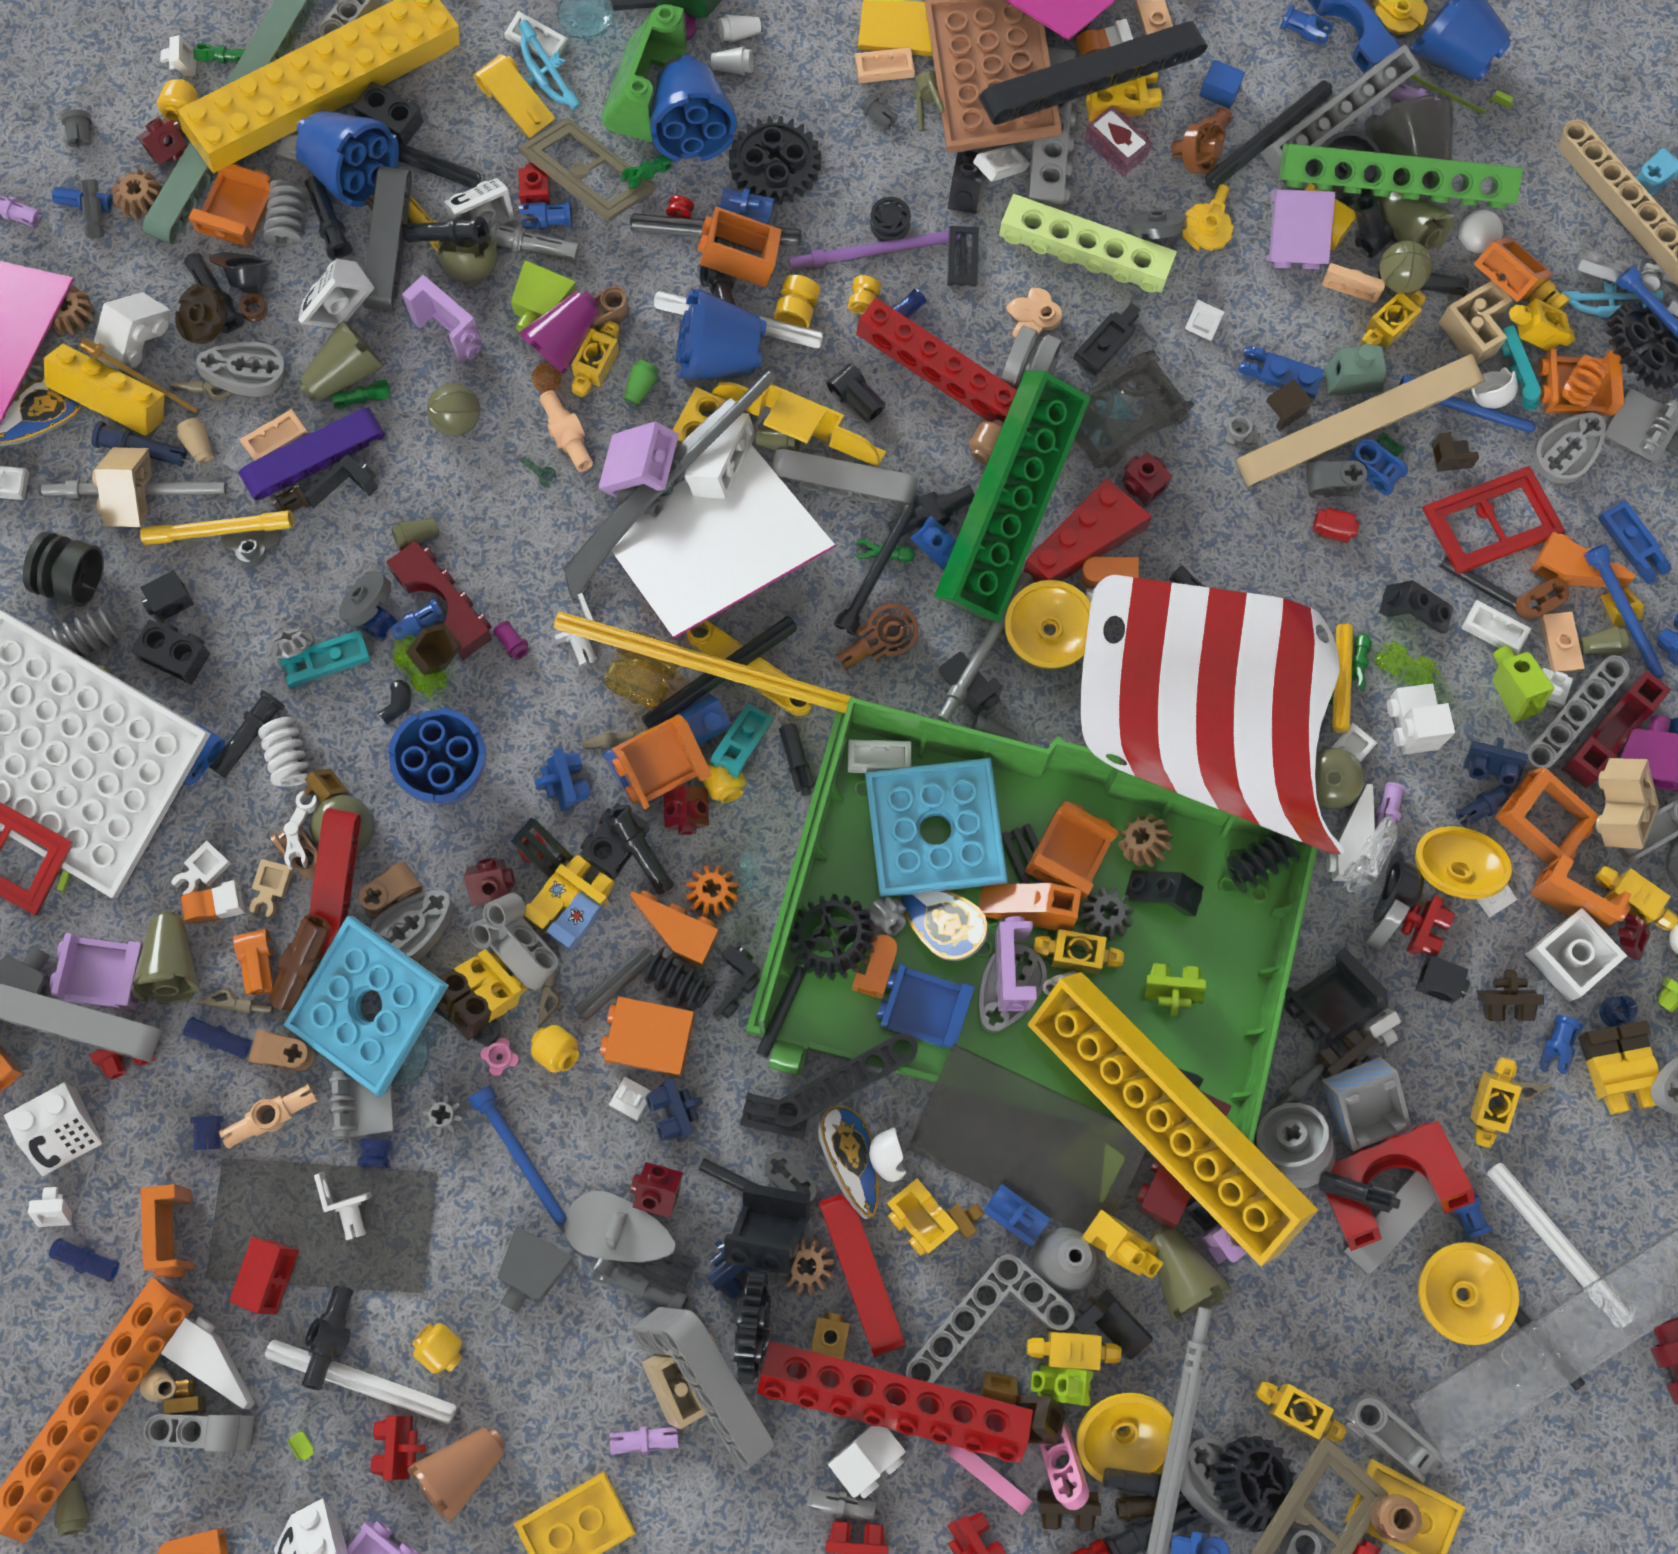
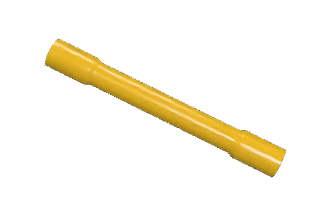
(169, 533)

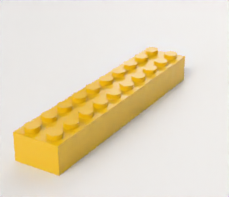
(316, 79)
(1172, 1118)

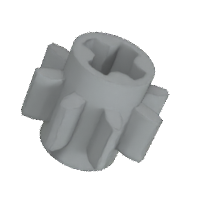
(887, 916)
(447, 1124)

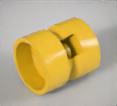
(798, 300)

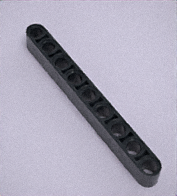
(1092, 72)

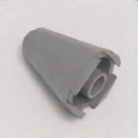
(1054, 1265)

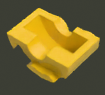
(921, 1217)

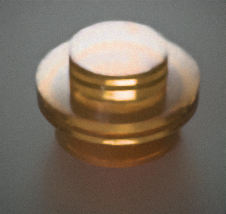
(546, 378)

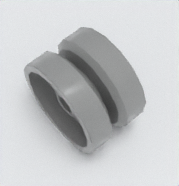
(1025, 358)
(1297, 1143)

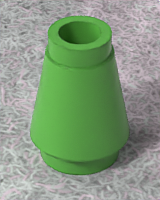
(640, 381)

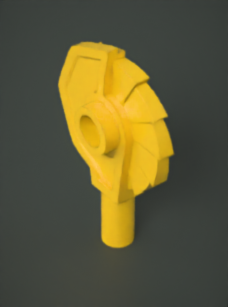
(1401, 15)
(1208, 223)

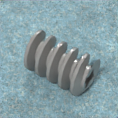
(284, 214)
(87, 633)

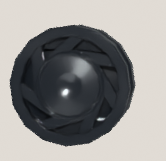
(889, 219)

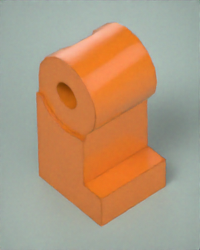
(1100, 567)
(878, 969)
(202, 1543)

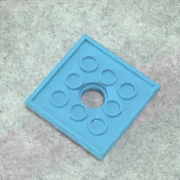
(952, 790)
(330, 1006)

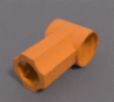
(254, 955)

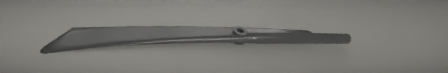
(600, 544)

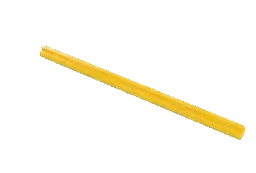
(701, 662)

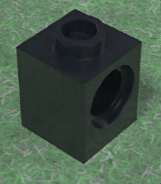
(166, 596)
(1443, 980)

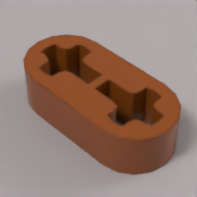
(1545, 603)

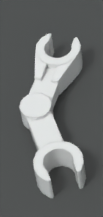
(292, 829)

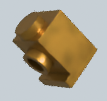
(835, 1323)

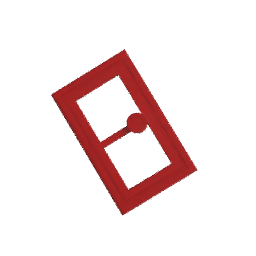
(1479, 495)
(58, 850)

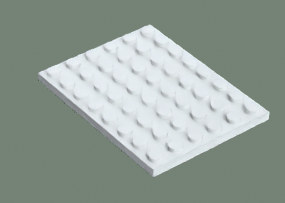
(86, 755)

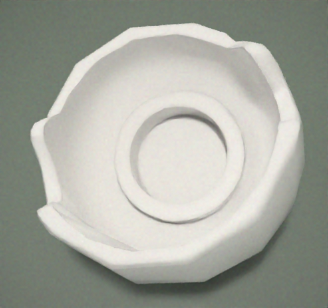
(1480, 230)
(1497, 389)
(887, 1155)

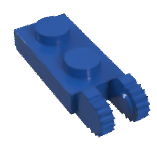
(1281, 370)
(1635, 540)

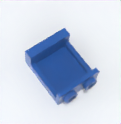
(925, 1007)

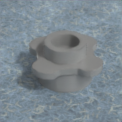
(1244, 424)

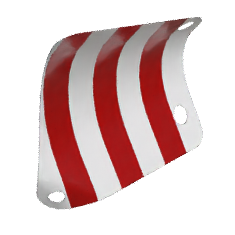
(1212, 698)

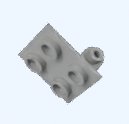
(1644, 425)
(357, 1109)

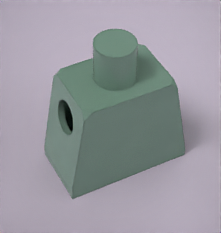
(1359, 371)

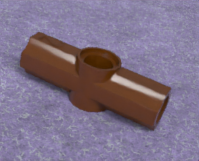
(299, 962)

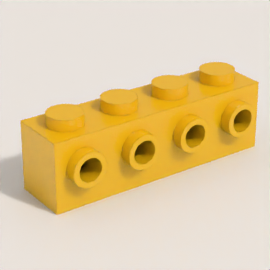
(104, 389)

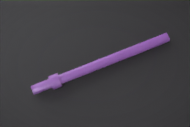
(819, 258)

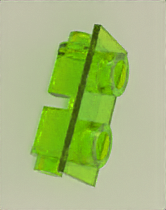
(1396, 658)
(419, 681)

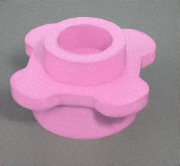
(490, 1055)

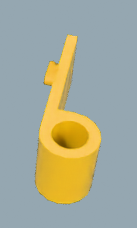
(503, 81)

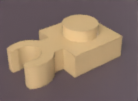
(272, 882)

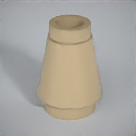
(195, 439)
(151, 1382)

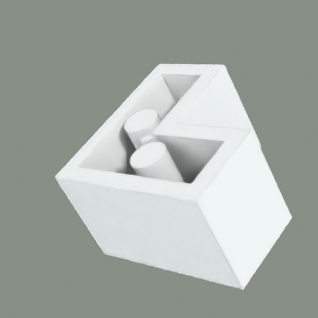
(127, 325)
(1419, 719)
(865, 1459)

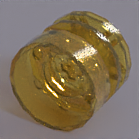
(640, 672)

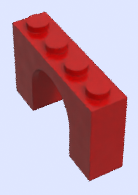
(1420, 1150)

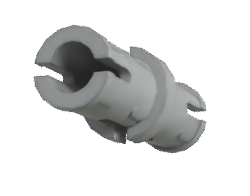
(841, 1505)

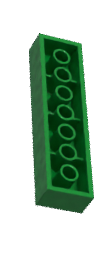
(1012, 496)

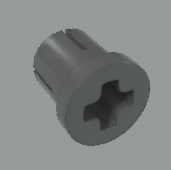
(77, 123)

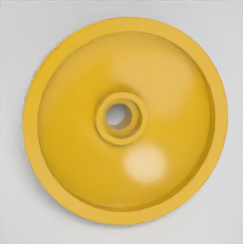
(1045, 605)
(1463, 862)
(1490, 1291)
(1137, 1448)

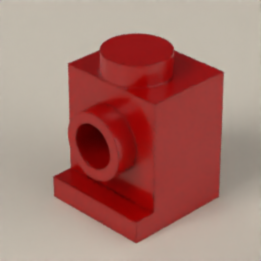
(533, 185)

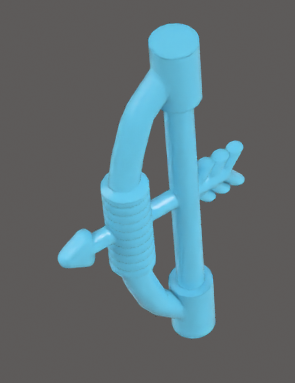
(537, 74)
(1609, 294)

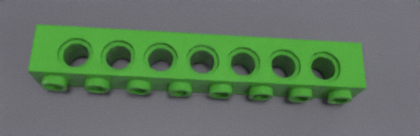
(1504, 179)

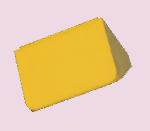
(1613, 611)

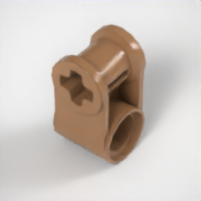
(607, 313)
(280, 842)
(390, 888)
(277, 1051)

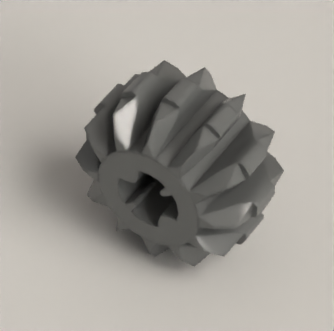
(1119, 913)

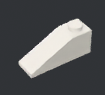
(719, 464)
(1354, 834)
(206, 1357)

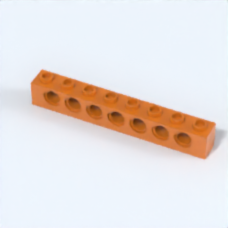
(90, 1408)

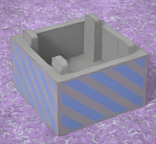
(1366, 1103)

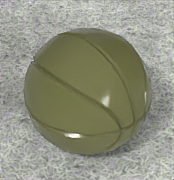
(1405, 266)
(453, 409)

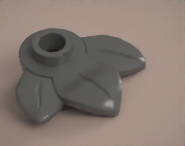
(257, 541)

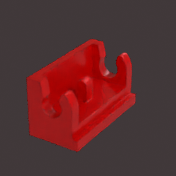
(264, 1276)

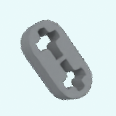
(1387, 925)

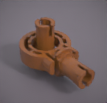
(1203, 142)
(884, 634)

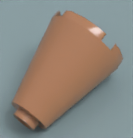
(457, 1471)

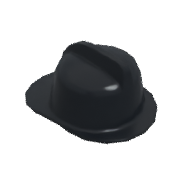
(243, 270)
(1401, 882)

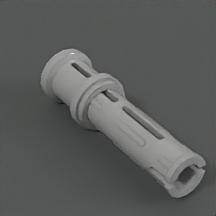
(521, 240)

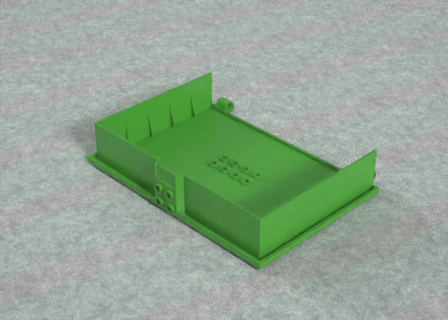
(1235, 939)

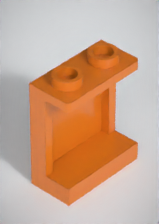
(234, 205)
(1556, 373)
(659, 760)
(1071, 848)
(1568, 896)
(648, 1036)
(158, 1230)

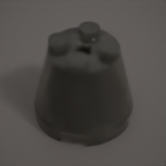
(1414, 129)

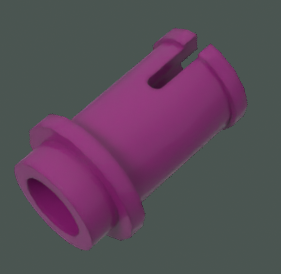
(516, 647)

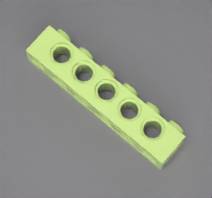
(1080, 231)

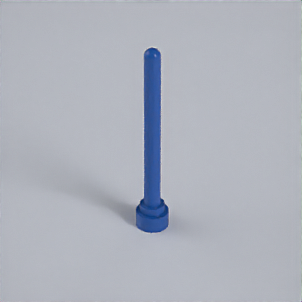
(1632, 281)
(1483, 412)
(1600, 558)
(486, 1103)

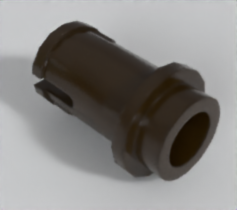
(1134, 1507)

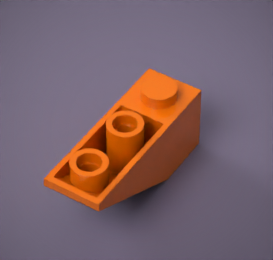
(1565, 560)
(1044, 904)
(682, 934)

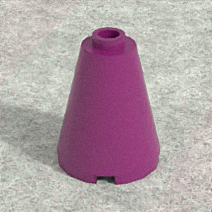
(562, 329)

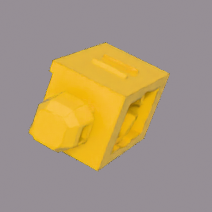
(1405, 307)
(1542, 325)
(584, 374)
(1645, 900)
(1112, 957)
(1505, 1070)
(1074, 1350)
(1319, 1425)

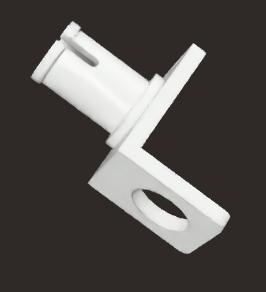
(579, 643)
(347, 1208)

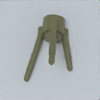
(926, 90)

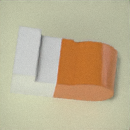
(1096, 40)
(213, 903)

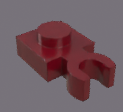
(1634, 936)

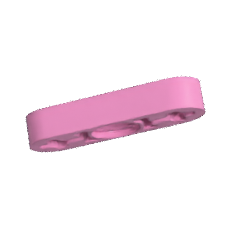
(1072, 1471)
(990, 1478)

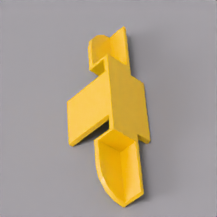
(804, 419)

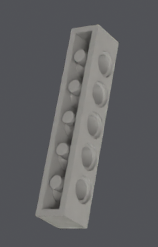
(1346, 105)
(1057, 167)

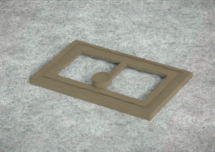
(570, 181)
(1296, 1509)

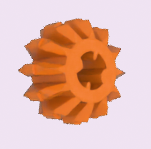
(1585, 381)
(704, 899)

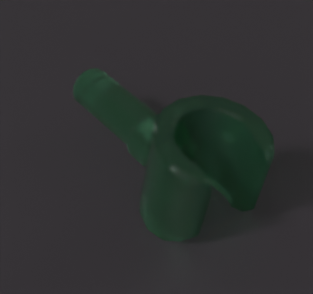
(539, 471)

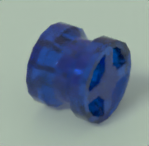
(379, 624)
(374, 1153)

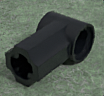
(1373, 230)
(852, 389)

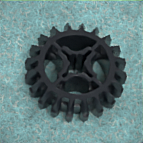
(808, 941)
(1246, 1489)

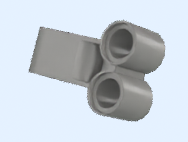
(514, 940)
(217, 1434)

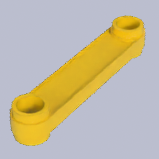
(722, 645)

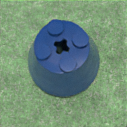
(1464, 38)
(691, 112)
(346, 153)
(717, 339)
(437, 756)

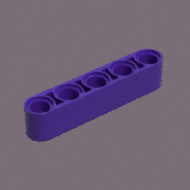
(310, 454)

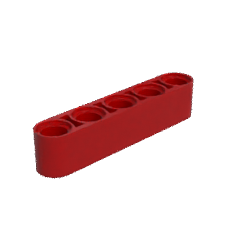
(335, 869)
(862, 1275)

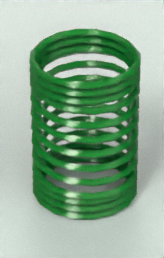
(1383, 436)

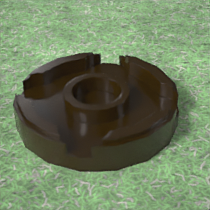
(200, 314)

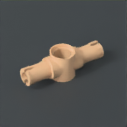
(566, 431)
(253, 1122)

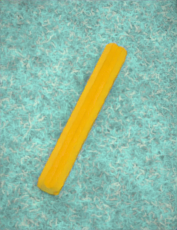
(1342, 689)

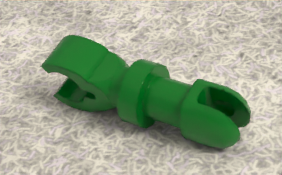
(206, 52)
(645, 171)
(376, 391)
(904, 553)
(1359, 660)

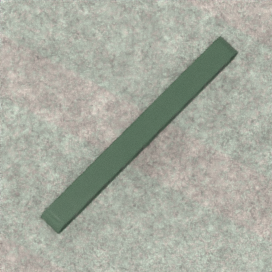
(191, 174)

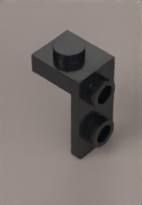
(965, 183)
(337, 474)
(1418, 601)
(980, 693)
(1165, 888)
(741, 962)
(1114, 1322)

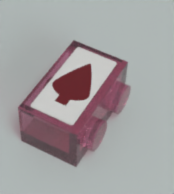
(1118, 140)

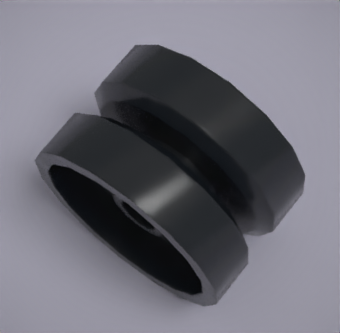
(1349, 141)

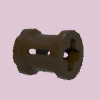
(288, 495)

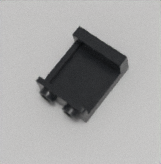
(1337, 1000)
(768, 1229)

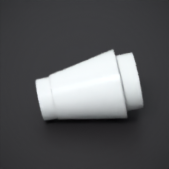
(737, 27)
(733, 61)

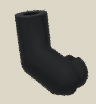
(399, 701)

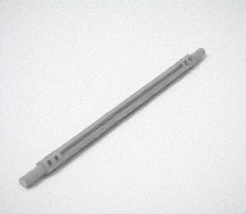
(1180, 1436)

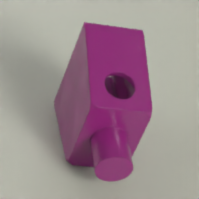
(1659, 749)

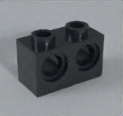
(390, 112)
(169, 654)
(607, 837)

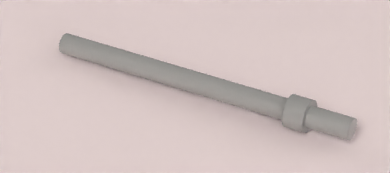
(74, 489)
(958, 692)

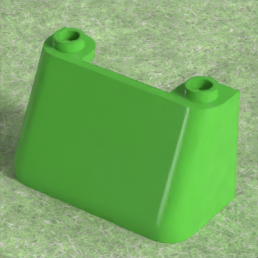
(654, 42)

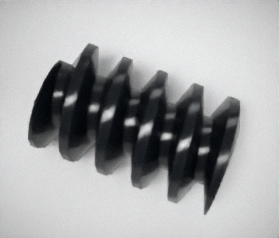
(1259, 858)
(678, 981)

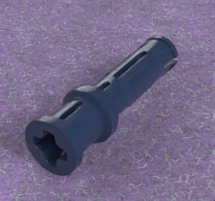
(112, 437)

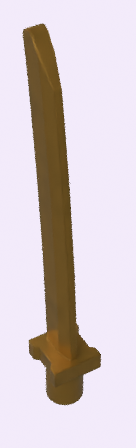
(96, 351)

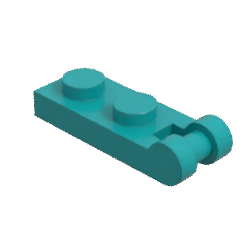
(1520, 364)
(326, 658)
(742, 739)

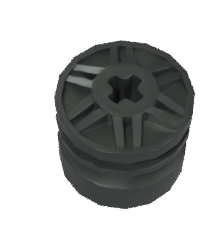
(60, 566)

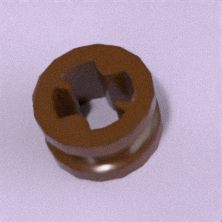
(252, 298)

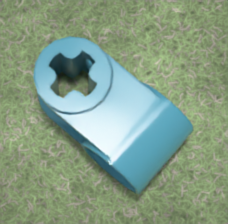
(1658, 171)

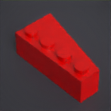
(1093, 529)

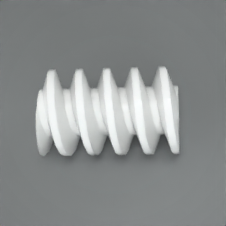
(281, 752)

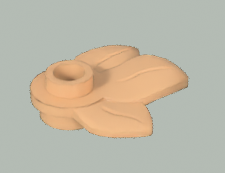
(1030, 311)

